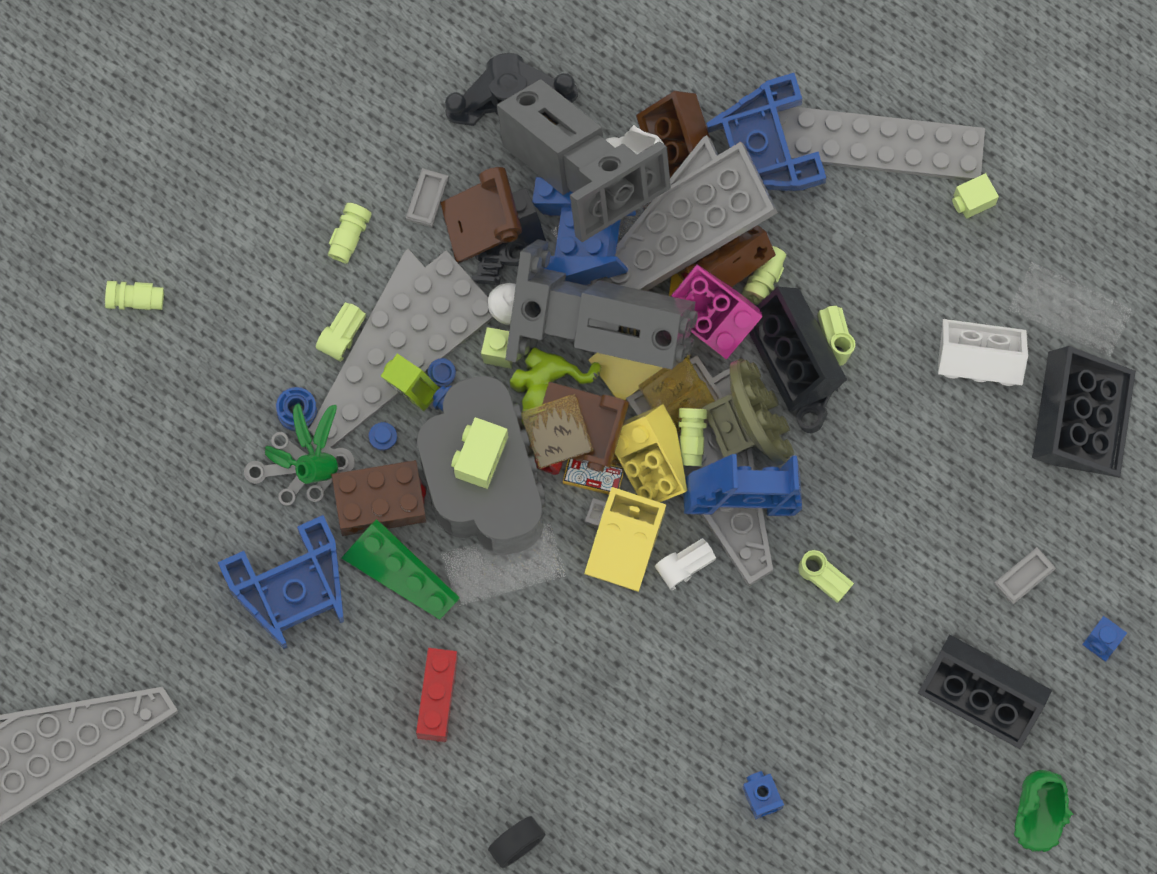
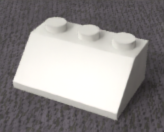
(983, 352)

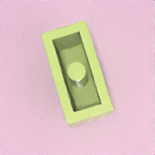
(480, 452)

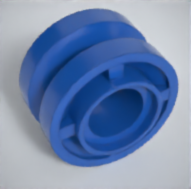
(290, 398)

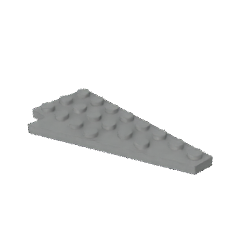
(418, 316)
(737, 529)
(60, 742)

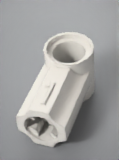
(681, 566)

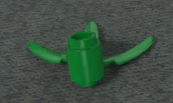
(317, 465)

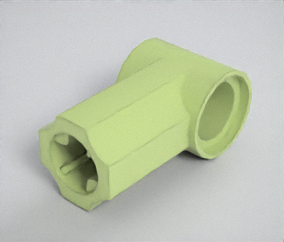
(836, 332)
(339, 335)
(827, 578)

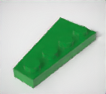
(396, 567)

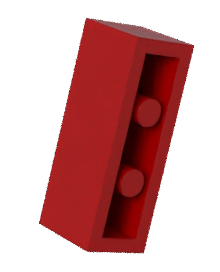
(437, 695)

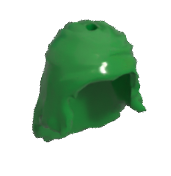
(1042, 811)

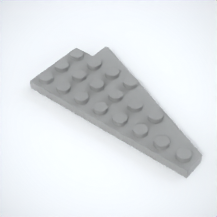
(707, 206)

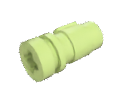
(347, 235)
(764, 277)
(135, 296)
(691, 437)

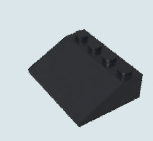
(1083, 412)

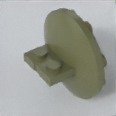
(744, 419)

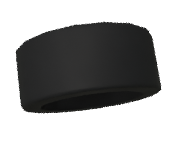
(516, 841)

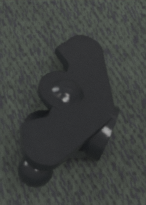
(503, 77)

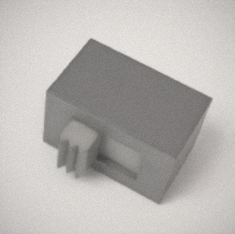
(595, 513)

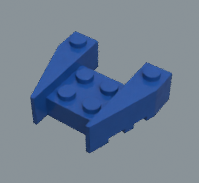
(758, 127)
(578, 259)
(741, 487)
(293, 589)

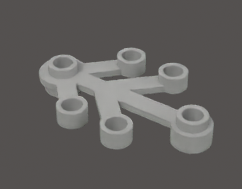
(296, 484)

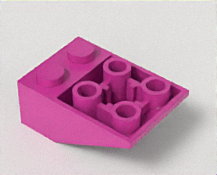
(723, 312)

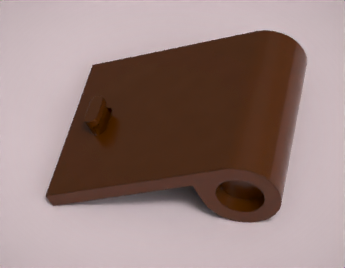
(482, 215)
(603, 421)

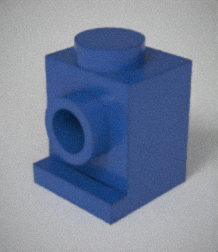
(1104, 638)
(762, 805)

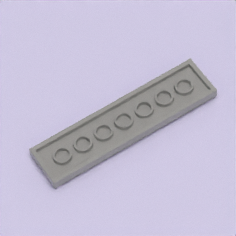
(885, 143)

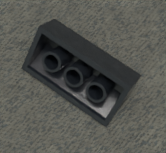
(795, 349)
(985, 691)

